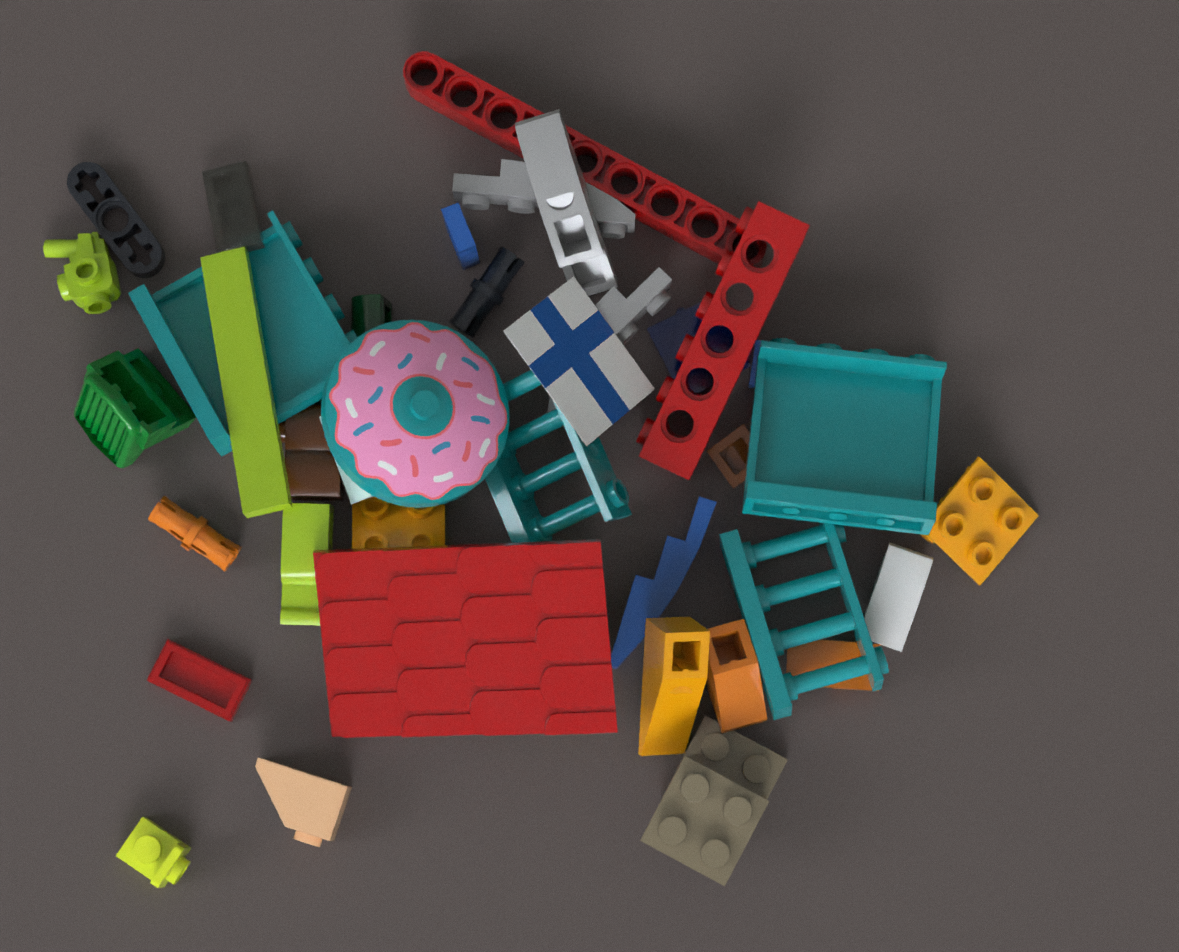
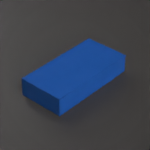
(460, 236)

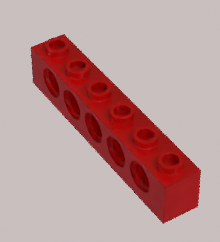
(683, 452)

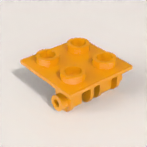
(980, 521)
(390, 525)

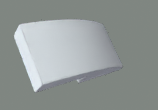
(896, 595)

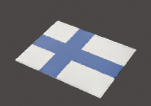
(579, 360)

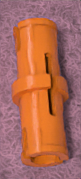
(194, 533)

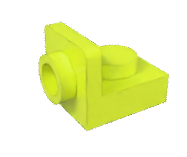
(155, 853)

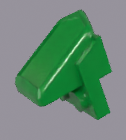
(128, 406)

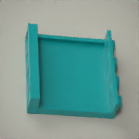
(296, 325)
(844, 437)

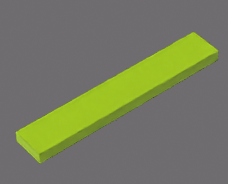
(246, 383)

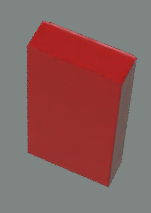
(199, 680)

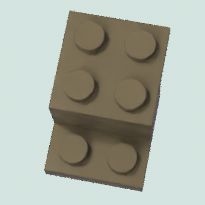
(714, 801)

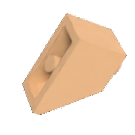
(304, 801)

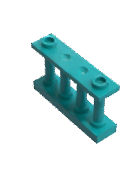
(515, 490)
(770, 644)

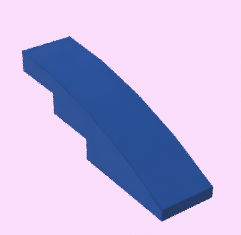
(651, 597)

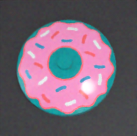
(415, 413)

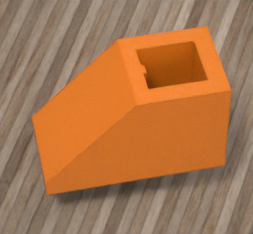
(734, 677)

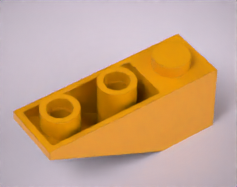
(671, 683)

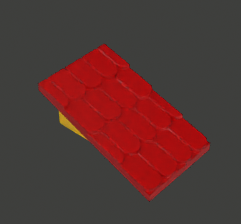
(466, 639)

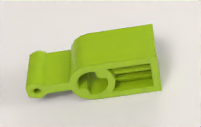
(303, 530)

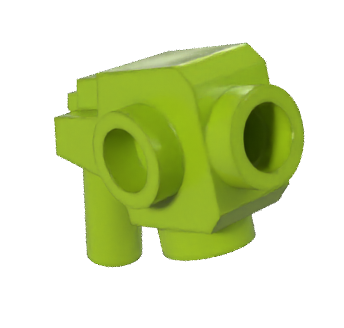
(91, 275)

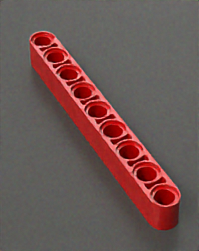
(609, 165)

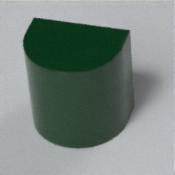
(369, 312)

